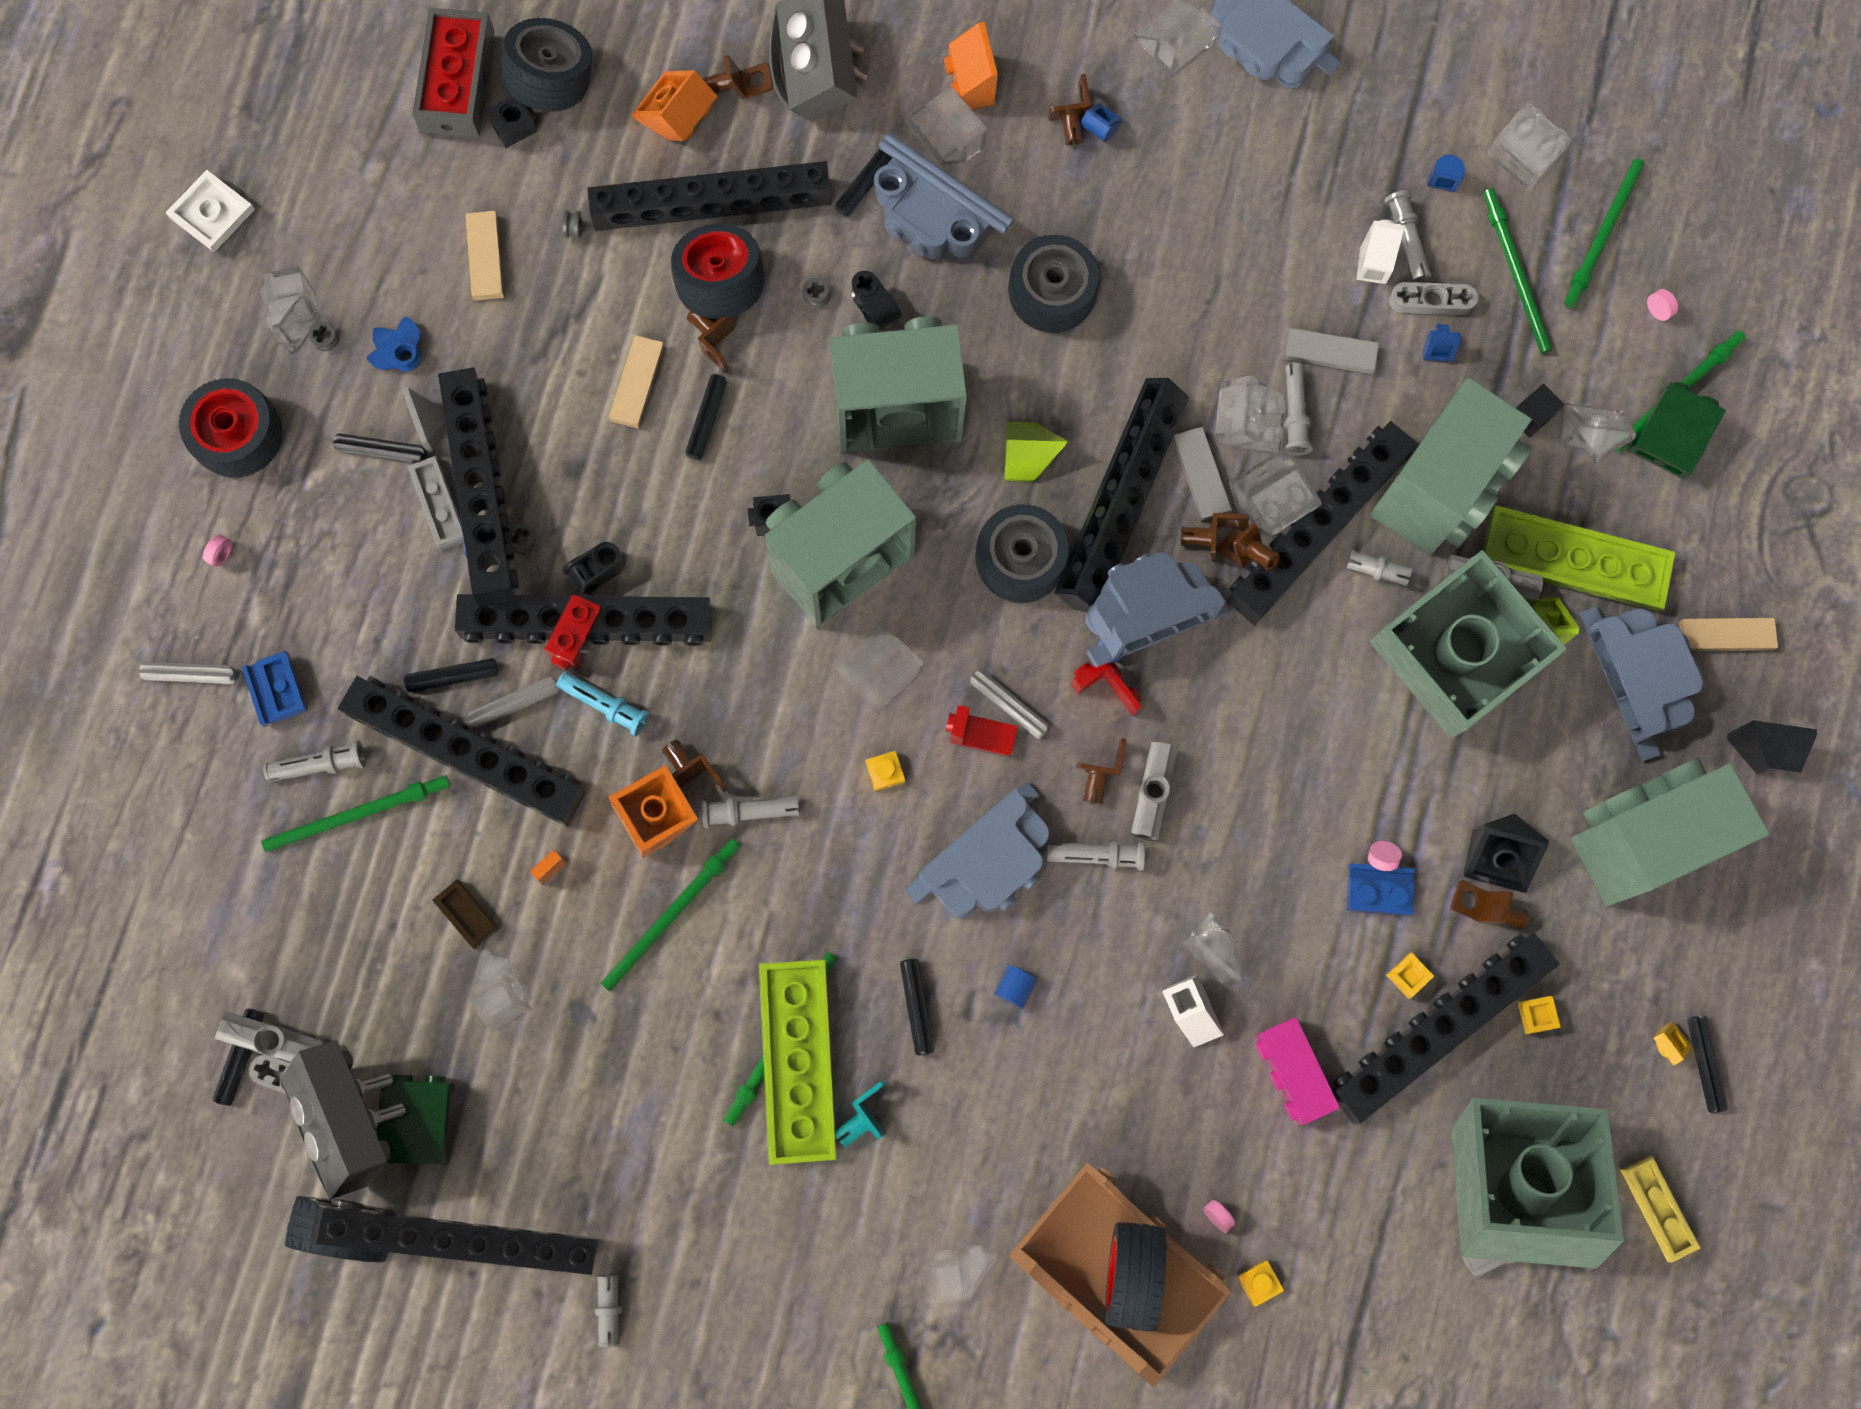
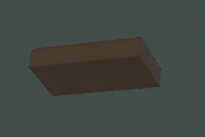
(466, 914)

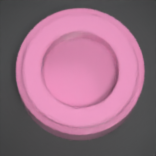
(1662, 304)
(217, 550)
(1384, 856)
(1219, 1216)

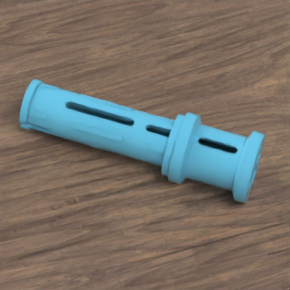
(616, 710)

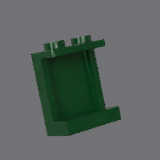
(1678, 430)
(422, 1130)

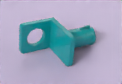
(863, 1121)

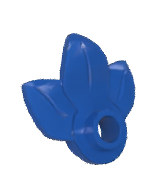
(394, 345)

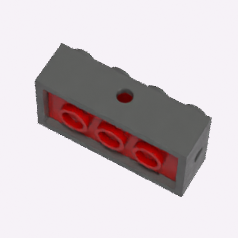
(453, 72)

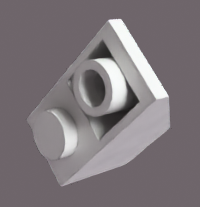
(1379, 251)
(1193, 1011)

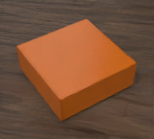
(548, 867)

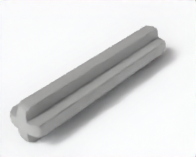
(187, 672)
(512, 702)
(1009, 703)

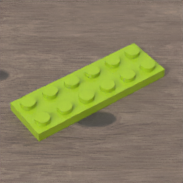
(1580, 558)
(797, 1062)

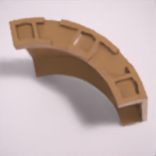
(1070, 1260)

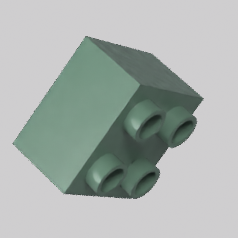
(898, 385)
(1455, 470)
(839, 540)
(1467, 645)
(1666, 830)
(1536, 1183)

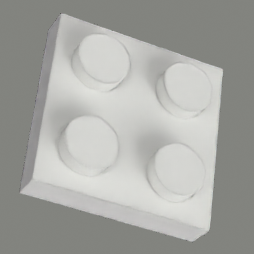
(210, 211)

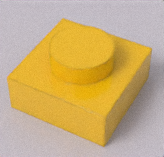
(885, 771)
(1410, 975)
(1539, 1015)
(1672, 1043)
(1260, 1283)

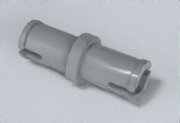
(1379, 568)
(608, 1310)

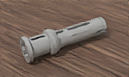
(1403, 214)
(1297, 421)
(328, 760)
(733, 811)
(1111, 854)

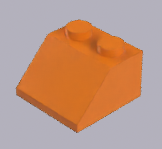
(973, 67)
(675, 105)
(653, 811)

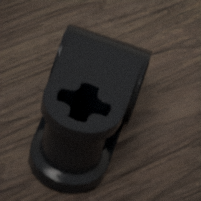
(877, 304)
(592, 568)

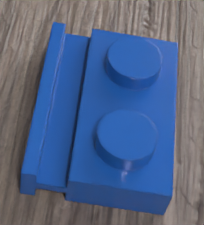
(274, 688)
(1380, 891)

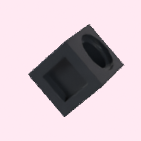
(512, 132)
(1540, 407)
(762, 505)

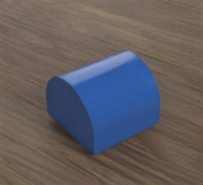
(1101, 122)
(1447, 173)
(1015, 986)

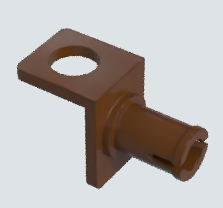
(740, 79)
(1071, 114)
(712, 334)
(1208, 536)
(1248, 547)
(689, 768)
(1098, 775)
(1489, 906)

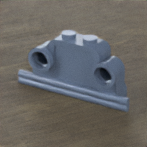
(1273, 39)
(931, 206)
(1149, 604)
(1647, 673)
(988, 859)

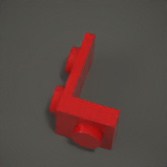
(571, 633)
(1089, 675)
(980, 732)

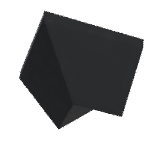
(1773, 745)
(1505, 853)

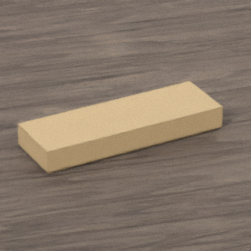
(484, 255)
(636, 381)
(1730, 634)

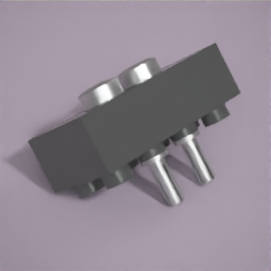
(813, 57)
(334, 1119)

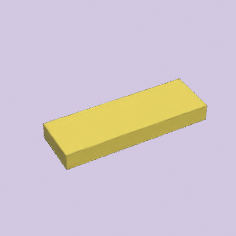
(1660, 1209)

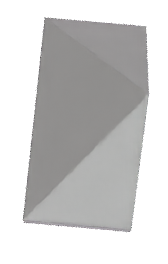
(427, 418)

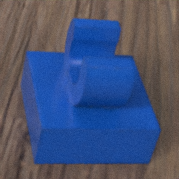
(1441, 344)

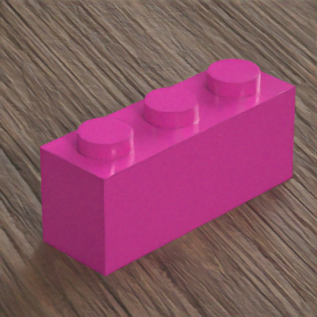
(1296, 1072)

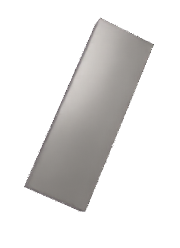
(1331, 351)
(1201, 473)
(437, 502)

